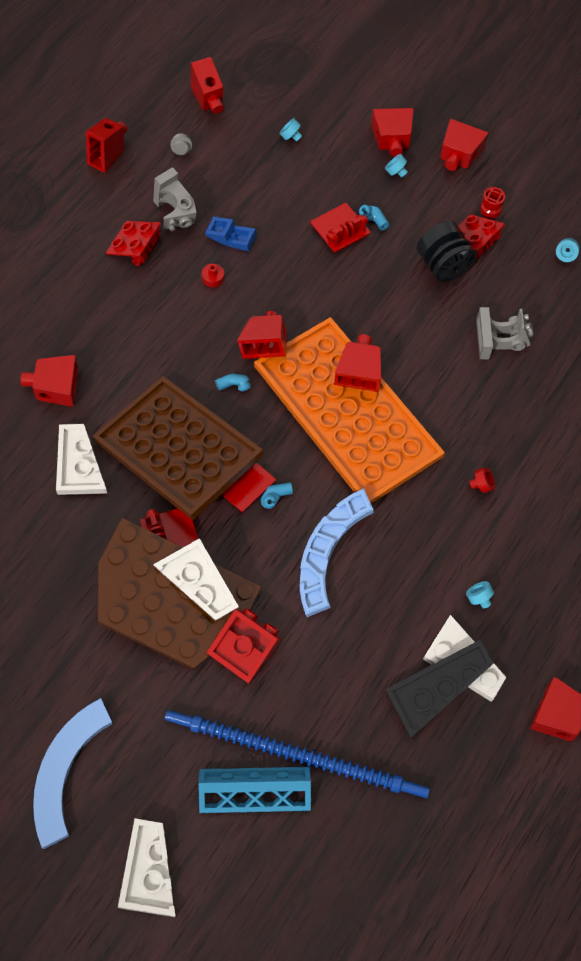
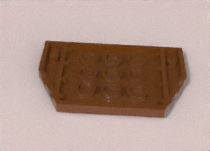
(152, 609)

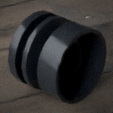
(446, 251)

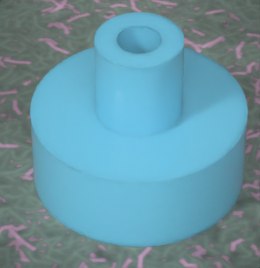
(290, 130)
(396, 165)
(566, 254)
(480, 594)

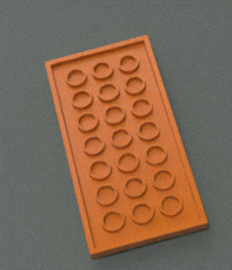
(360, 431)

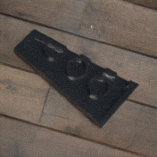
(435, 687)

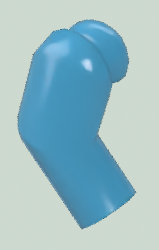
(374, 214)
(233, 379)
(273, 494)

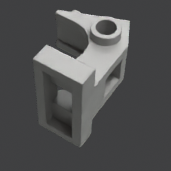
(169, 190)
(516, 327)

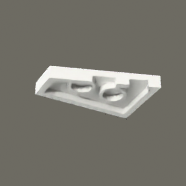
(76, 463)
(199, 579)
(454, 638)
(146, 874)

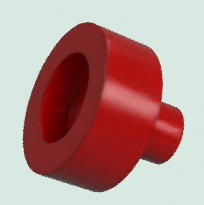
(212, 275)
(483, 480)

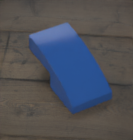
(226, 233)

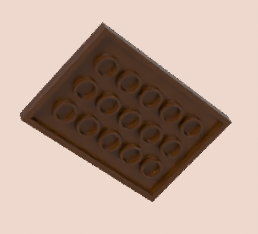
(178, 447)

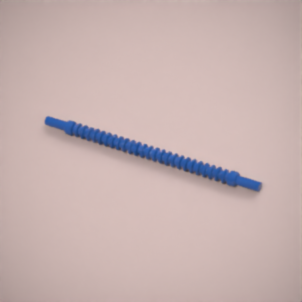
(395, 783)

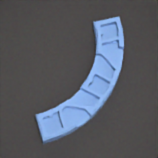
(320, 548)
(56, 767)

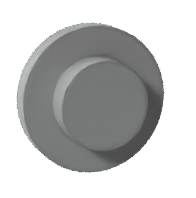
(181, 144)

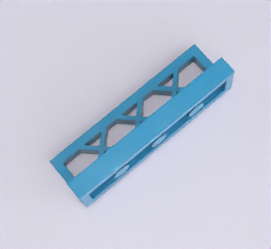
(254, 780)

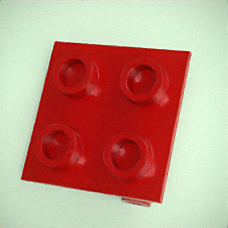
(341, 227)
(481, 232)
(135, 240)
(248, 487)
(171, 526)

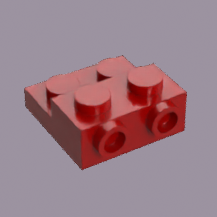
(244, 644)

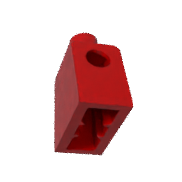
(207, 85)
(392, 129)
(105, 143)
(462, 145)
(263, 337)
(359, 365)
(53, 380)
(559, 711)

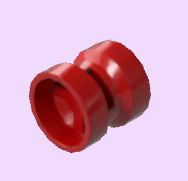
(492, 202)

